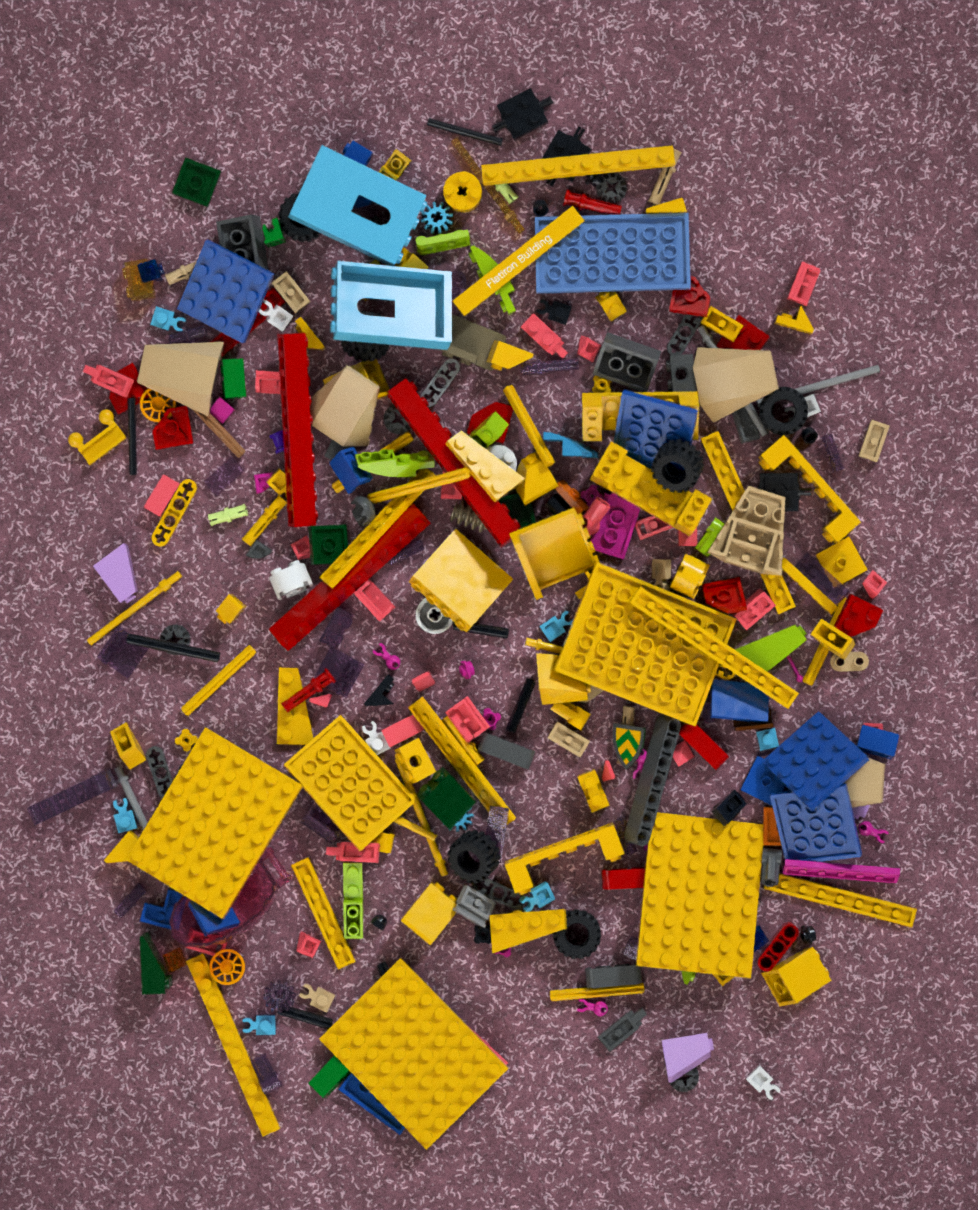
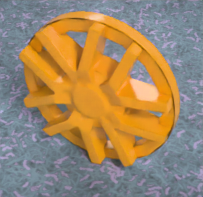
(156, 404)
(226, 967)

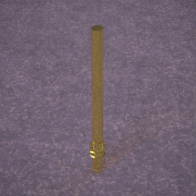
(510, 216)

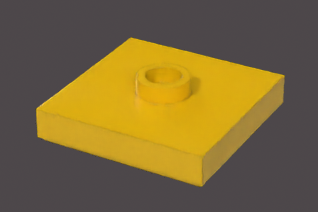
(842, 560)

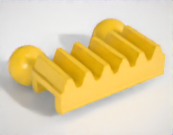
(102, 443)

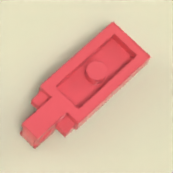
(544, 336)
(110, 379)
(349, 853)

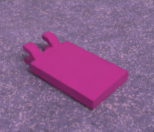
(616, 527)

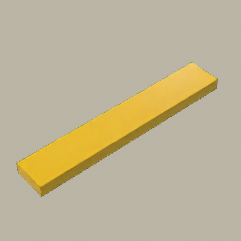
(323, 913)

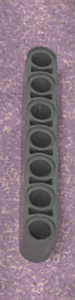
(652, 780)

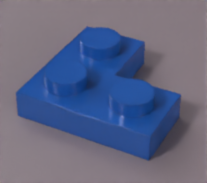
(160, 915)

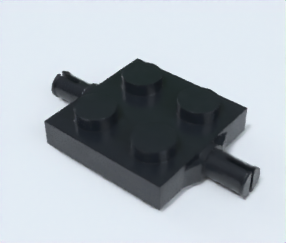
(522, 114)
(566, 145)
(784, 485)

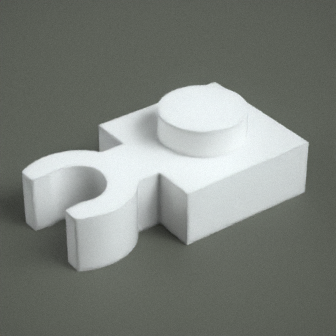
(277, 317)
(812, 404)
(377, 740)
(761, 1080)

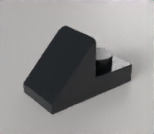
(377, 697)
(729, 807)

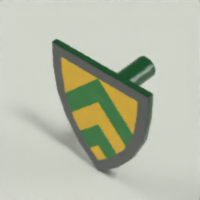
(628, 743)

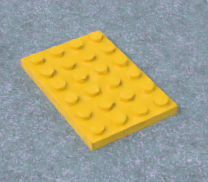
(350, 782)

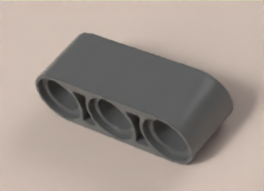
(506, 750)
(613, 976)

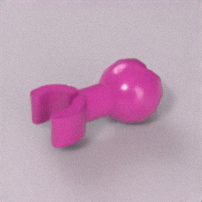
(390, 659)
(640, 762)
(869, 830)
(597, 1007)

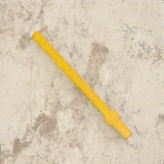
(164, 585)

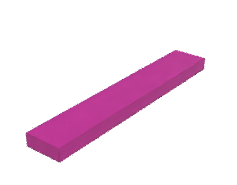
(840, 871)

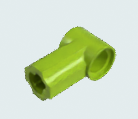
(709, 537)

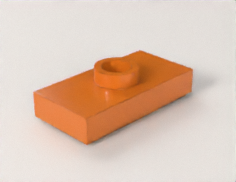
(571, 496)
(770, 829)

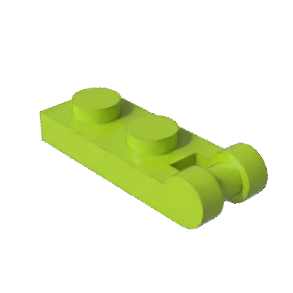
(442, 242)

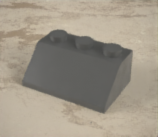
(244, 237)
(626, 362)

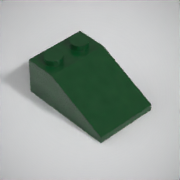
(446, 797)
(154, 972)

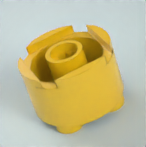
(462, 180)
(689, 576)

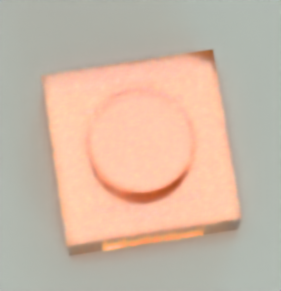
(174, 959)

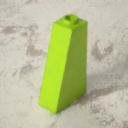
(774, 647)

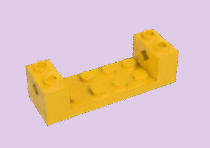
(602, 410)
(636, 485)
(841, 523)
(517, 866)

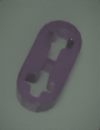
(463, 285)

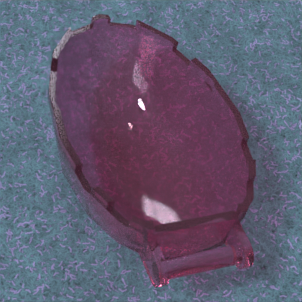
(250, 906)

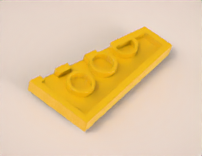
(486, 468)
(295, 726)
(517, 928)

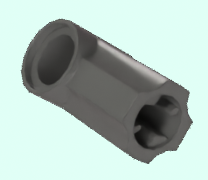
(770, 866)

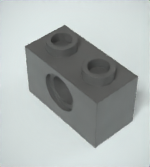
(684, 363)

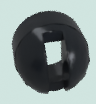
(540, 212)
(810, 439)
(379, 921)

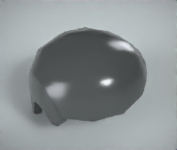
(364, 510)

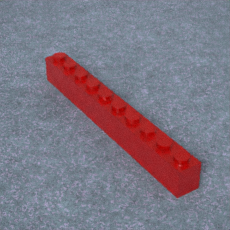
(297, 429)
(434, 437)
(324, 600)

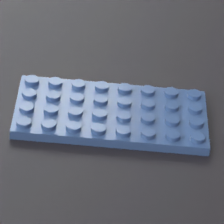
(617, 255)

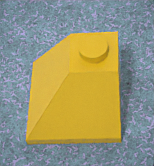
(537, 478)

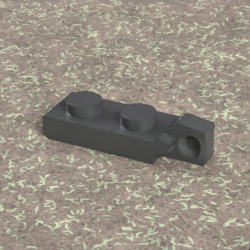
(621, 1029)

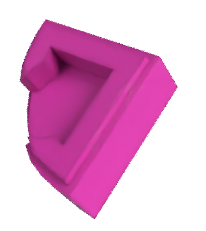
(260, 482)

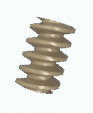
(466, 514)

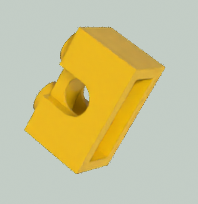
(424, 765)
(593, 790)

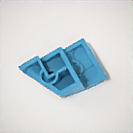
(570, 446)

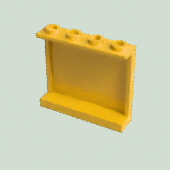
(554, 550)
(460, 580)

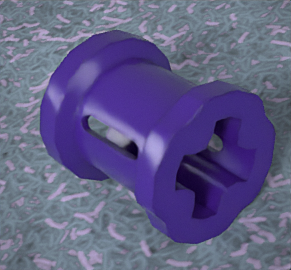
(278, 441)

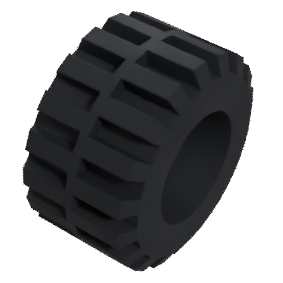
(287, 225)
(363, 350)
(791, 426)
(674, 478)
(465, 865)
(589, 945)

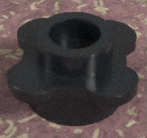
(594, 179)
(807, 934)
(479, 938)

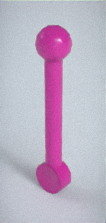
(799, 678)

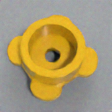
(597, 388)
(181, 740)

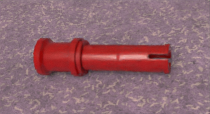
(583, 202)
(316, 685)

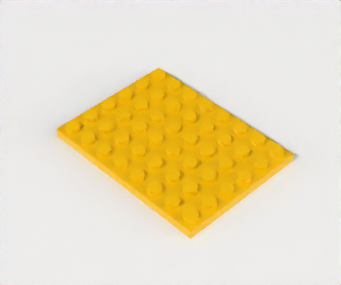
(635, 655)
(214, 823)
(700, 896)
(413, 1053)

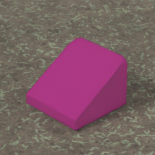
(221, 410)

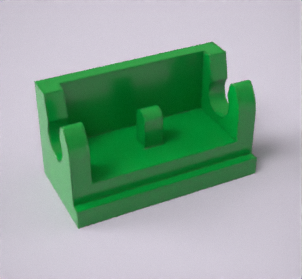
(274, 236)
(233, 378)
(329, 1077)

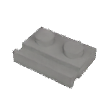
(474, 906)

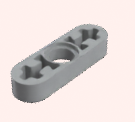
(432, 383)

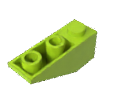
(489, 430)

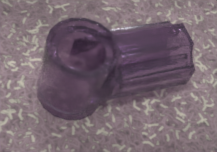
(267, 1076)

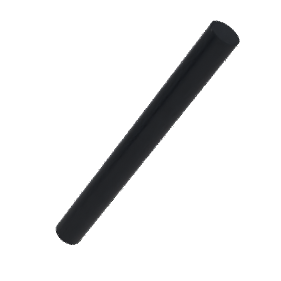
(465, 132)
(132, 436)

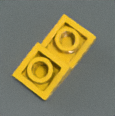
(395, 165)

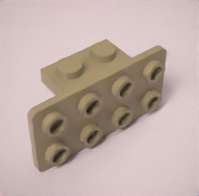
(471, 343)

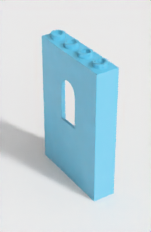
(331, 193)
(420, 300)

